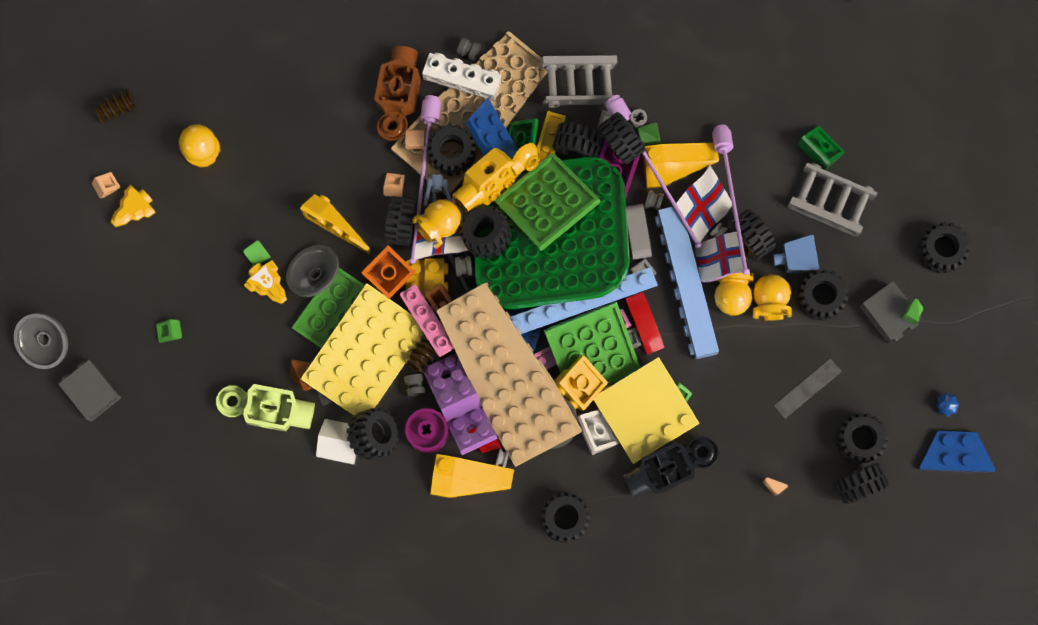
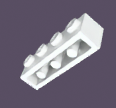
(462, 76)

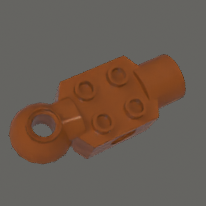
(397, 91)

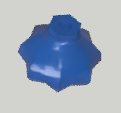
(947, 404)

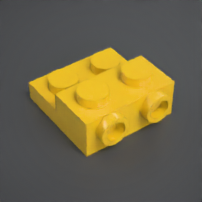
(428, 274)
(580, 383)

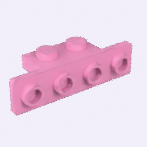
(427, 320)

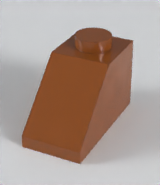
(439, 297)

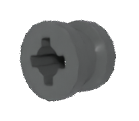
(653, 200)
(463, 266)

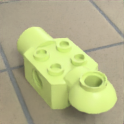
(267, 407)

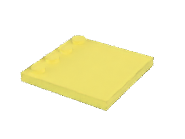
(646, 410)

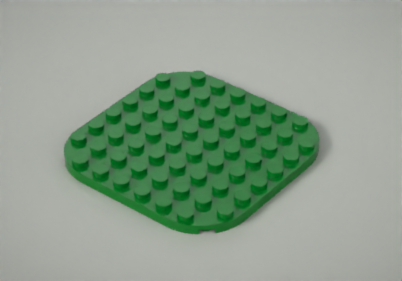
(576, 266)

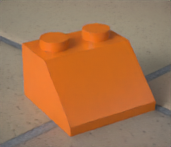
(388, 272)

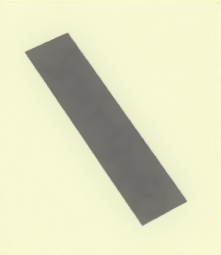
(807, 388)

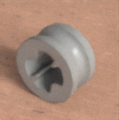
(641, 123)
(718, 230)
(502, 458)

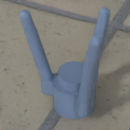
(436, 184)

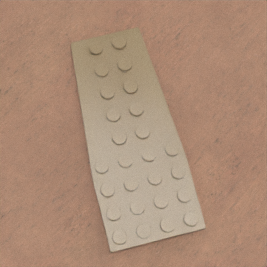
(520, 77)
(507, 376)

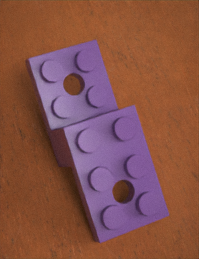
(459, 404)

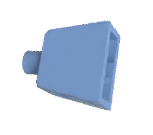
(798, 256)

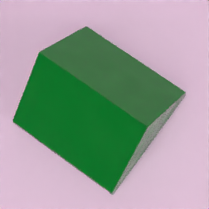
(523, 132)
(821, 148)

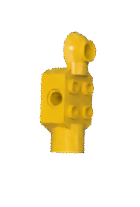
(493, 176)

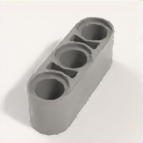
(638, 232)

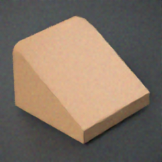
(415, 139)
(105, 184)
(393, 185)
(774, 486)

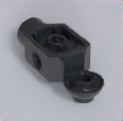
(670, 467)

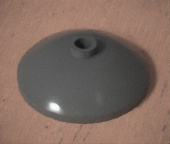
(312, 270)
(32, 341)

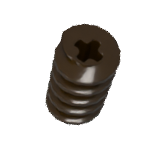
(115, 106)
(420, 354)

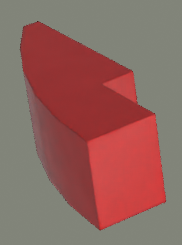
(644, 323)

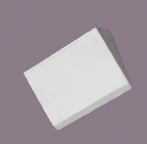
(597, 432)
(333, 442)

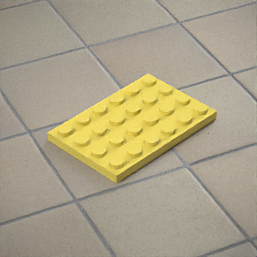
(364, 352)

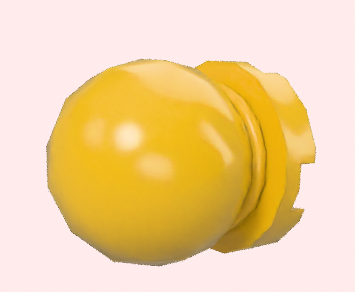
(199, 145)
(439, 220)
(733, 293)
(771, 296)

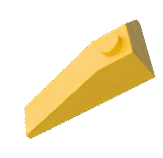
(677, 161)
(326, 216)
(465, 477)

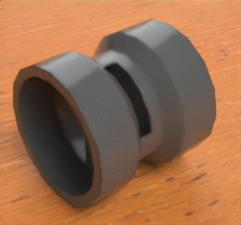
(468, 49)
(414, 385)

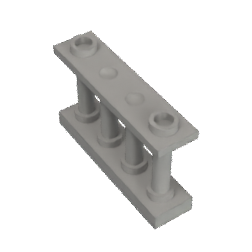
(569, 64)
(817, 210)

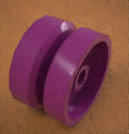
(419, 422)

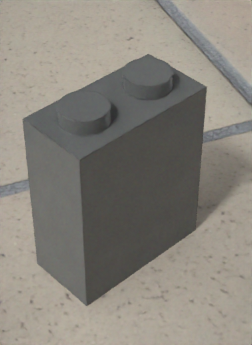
(886, 312)
(89, 390)

